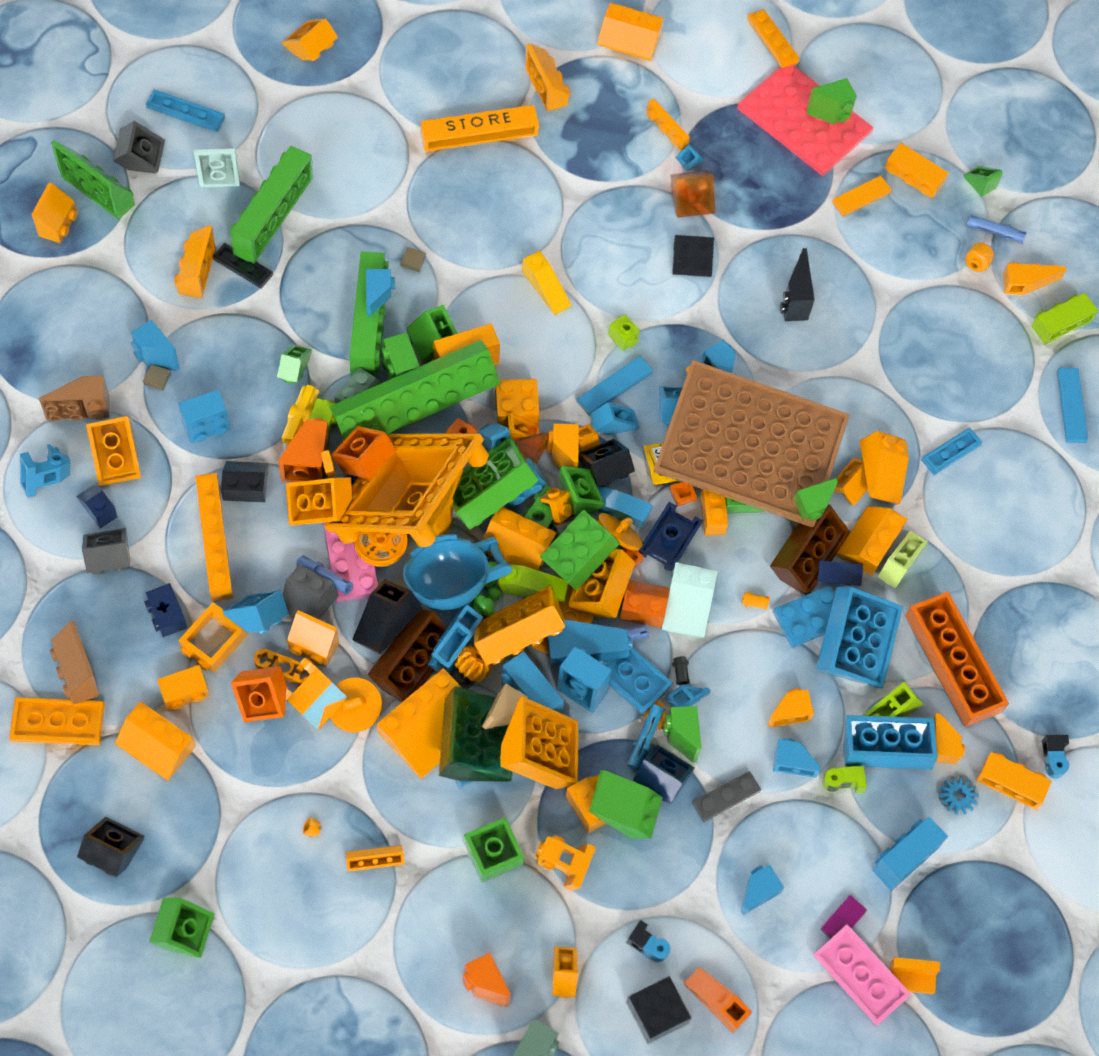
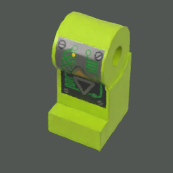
(845, 778)

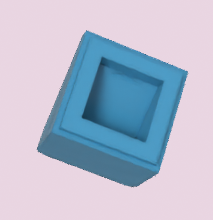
(689, 158)

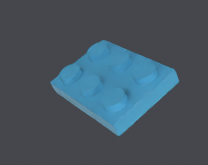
(806, 616)
(637, 681)

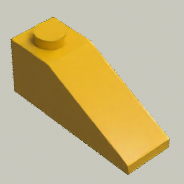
(545, 282)

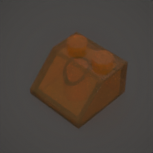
(693, 193)

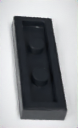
(252, 272)

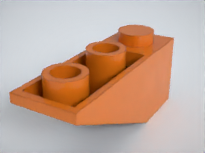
(718, 999)

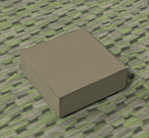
(413, 259)
(157, 377)

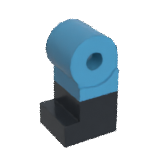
(1054, 755)
(648, 944)

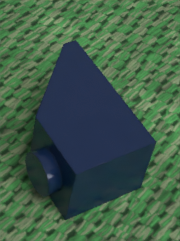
(98, 506)

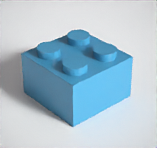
(204, 416)

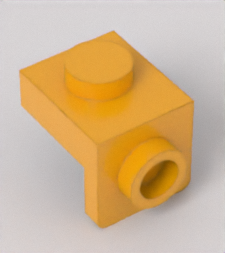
(559, 504)

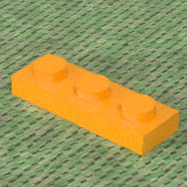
(667, 124)

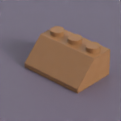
(73, 665)

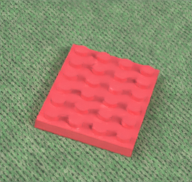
(780, 110)

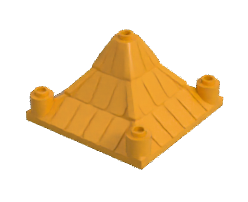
(411, 488)

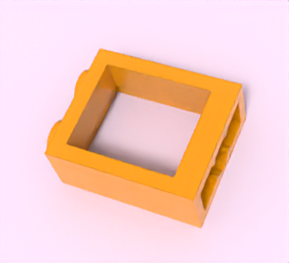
(216, 613)

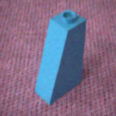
(598, 640)

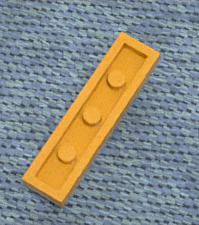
(773, 38)

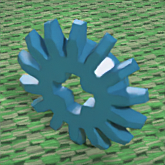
(952, 799)

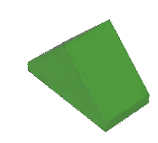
(983, 179)

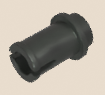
(681, 670)

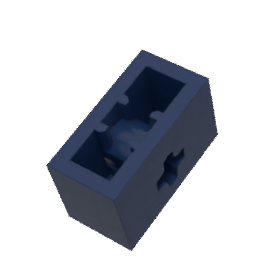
(161, 599)

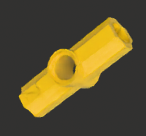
(300, 412)

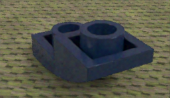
(840, 573)

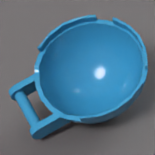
(452, 571)

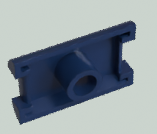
(665, 548)

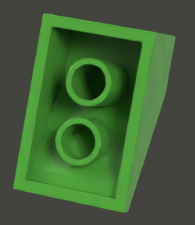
(625, 805)

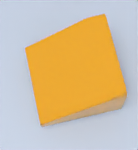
(587, 437)

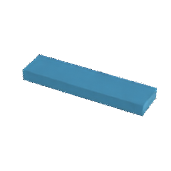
(185, 110)
(615, 385)
(1072, 405)

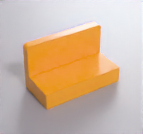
(852, 481)
(916, 975)

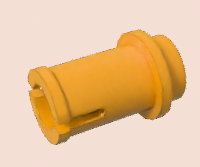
(755, 600)

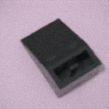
(385, 615)

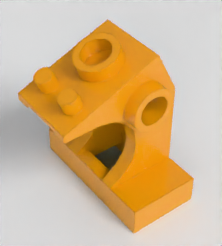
(550, 852)

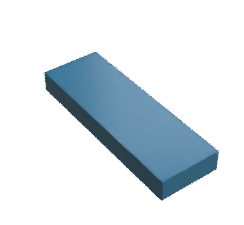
(951, 451)

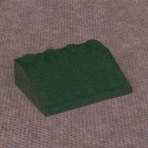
(467, 747)

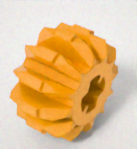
(472, 665)

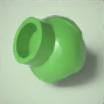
(485, 604)

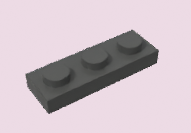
(726, 796)

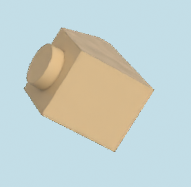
(503, 707)

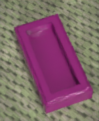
(848, 913)

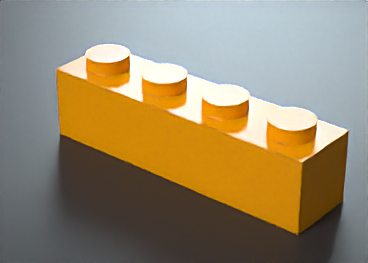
(374, 858)

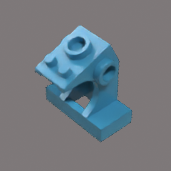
(42, 474)

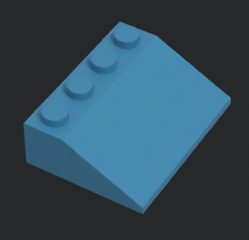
(859, 637)

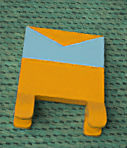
(316, 697)

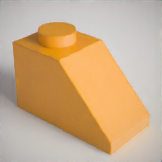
(793, 709)
(947, 741)
(565, 972)

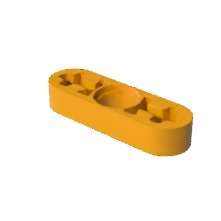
(280, 659)

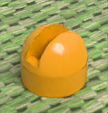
(312, 827)

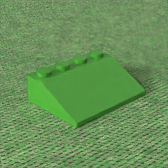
(93, 181)
(493, 485)

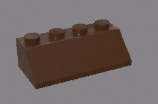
(807, 546)
(406, 660)

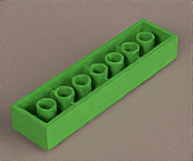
(419, 392)

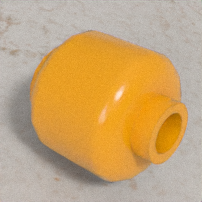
(979, 257)

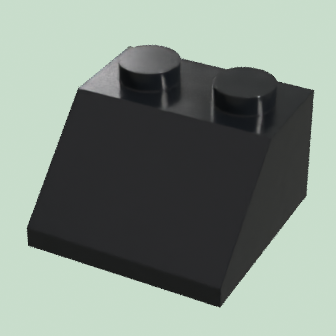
(607, 462)
(244, 481)
(110, 846)

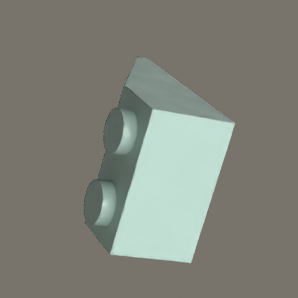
(217, 167)
(689, 600)

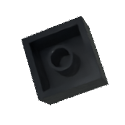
(658, 1009)

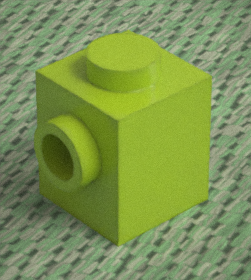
(624, 332)
(322, 411)

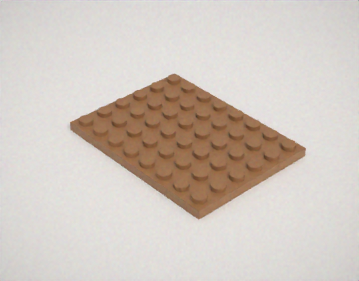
(749, 441)

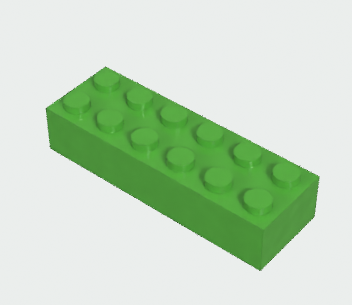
(271, 204)
(367, 329)

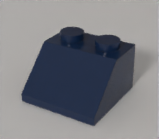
(663, 773)

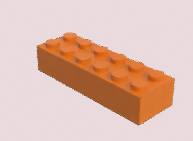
(956, 659)

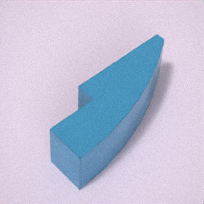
(625, 506)
(456, 635)

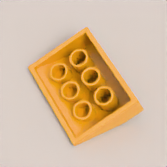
(519, 626)
(417, 724)
(541, 745)

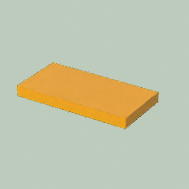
(57, 721)

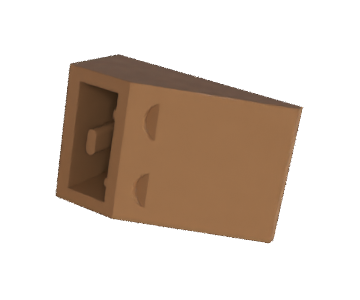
(78, 400)

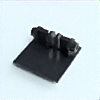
(693, 255)

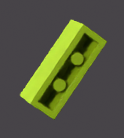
(1064, 318)

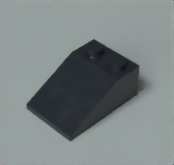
(799, 295)

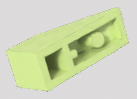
(902, 559)

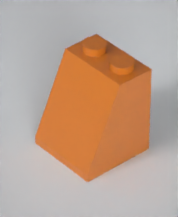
(303, 455)

